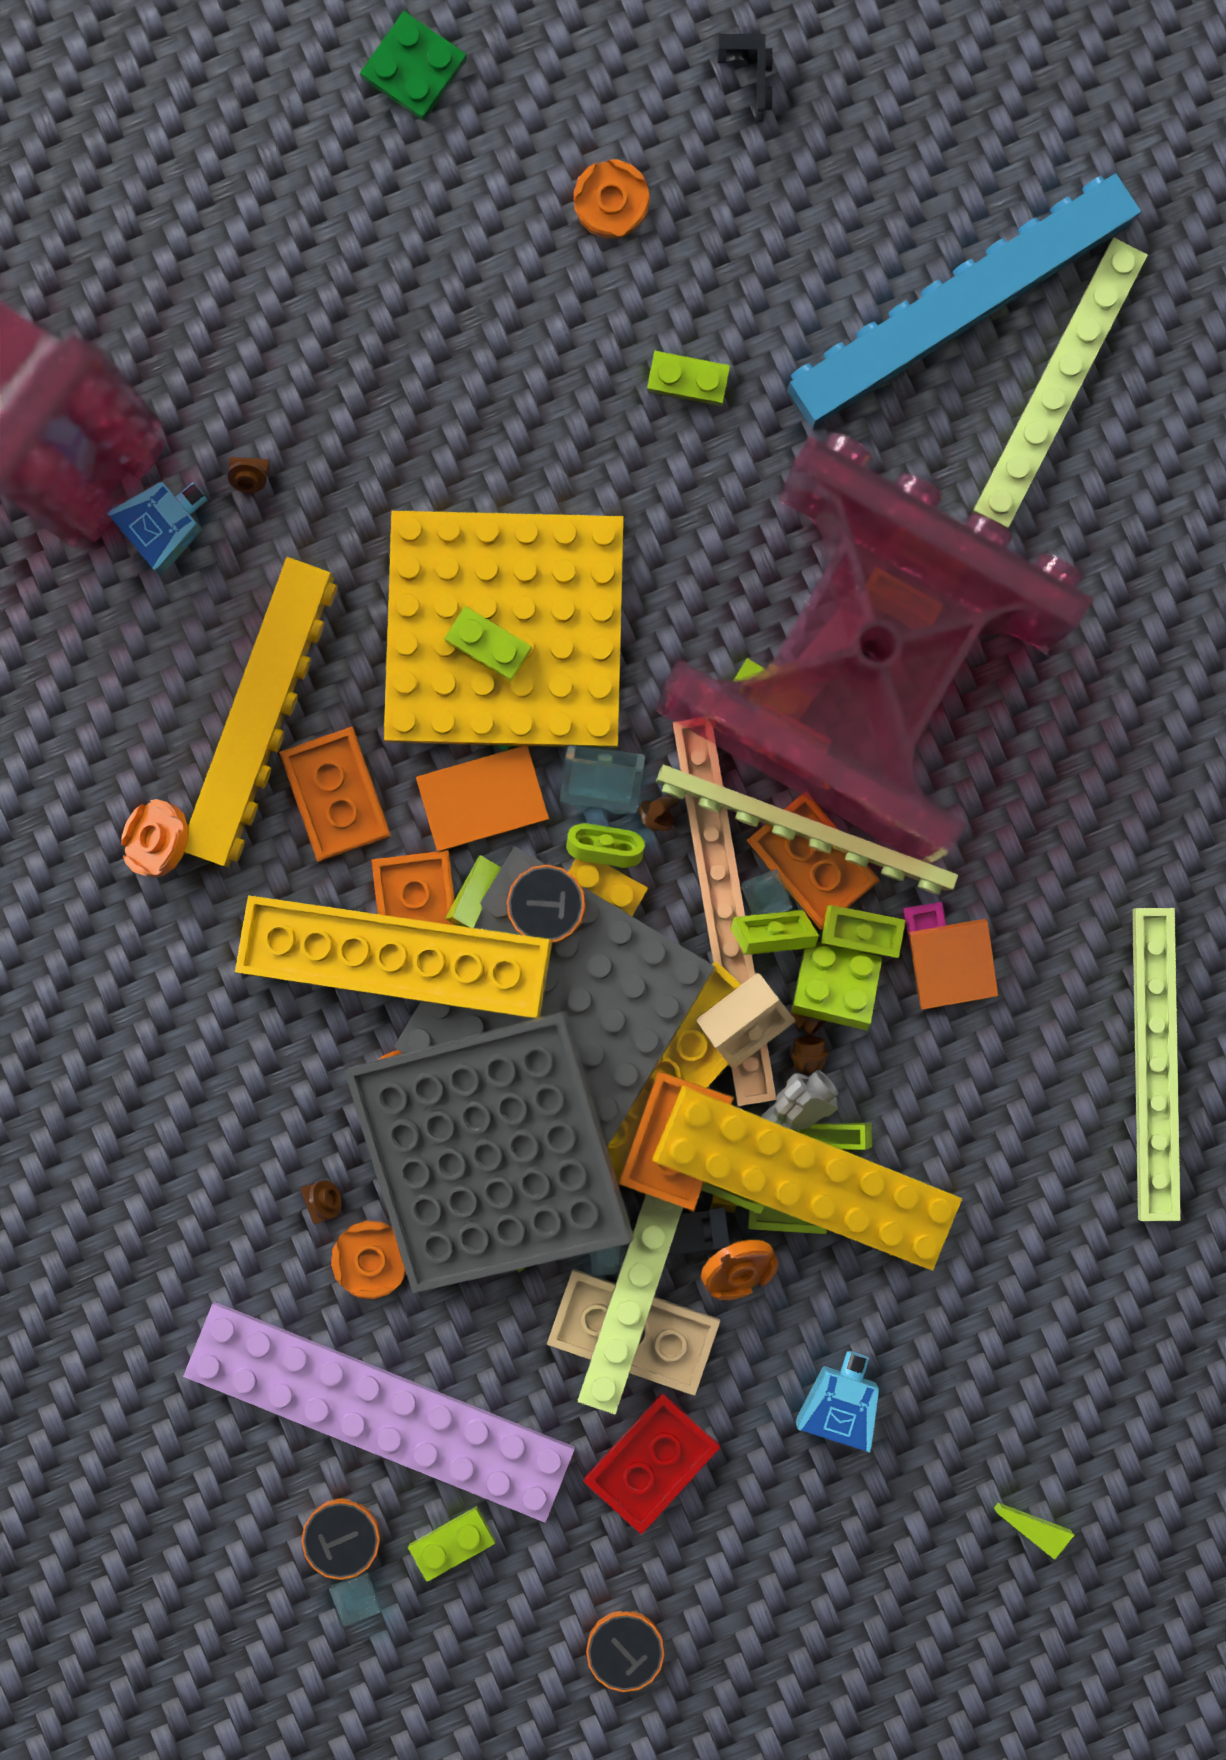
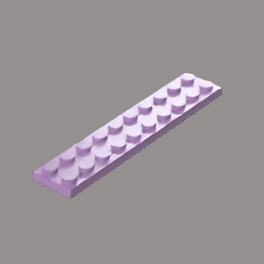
(379, 1411)

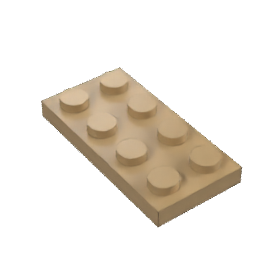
(671, 1344)

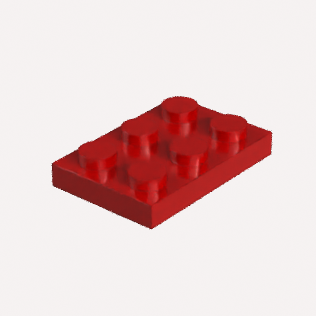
(651, 1463)

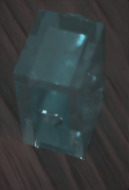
(602, 779)

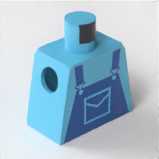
(160, 523)
(842, 1404)

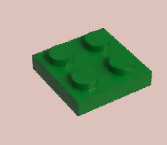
(413, 66)

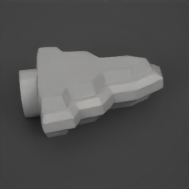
(804, 1101)

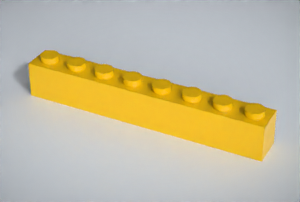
(258, 712)

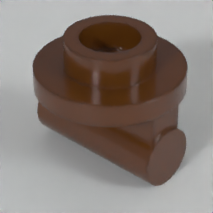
(248, 474)
(656, 813)
(322, 1200)

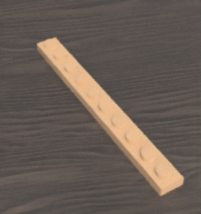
(721, 898)

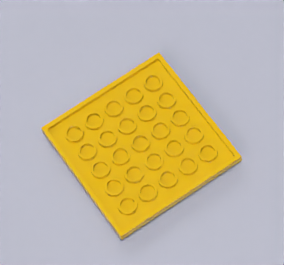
(535, 577)

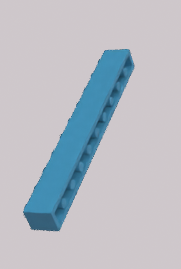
(963, 300)

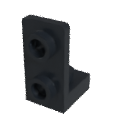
(738, 52)
(700, 1232)

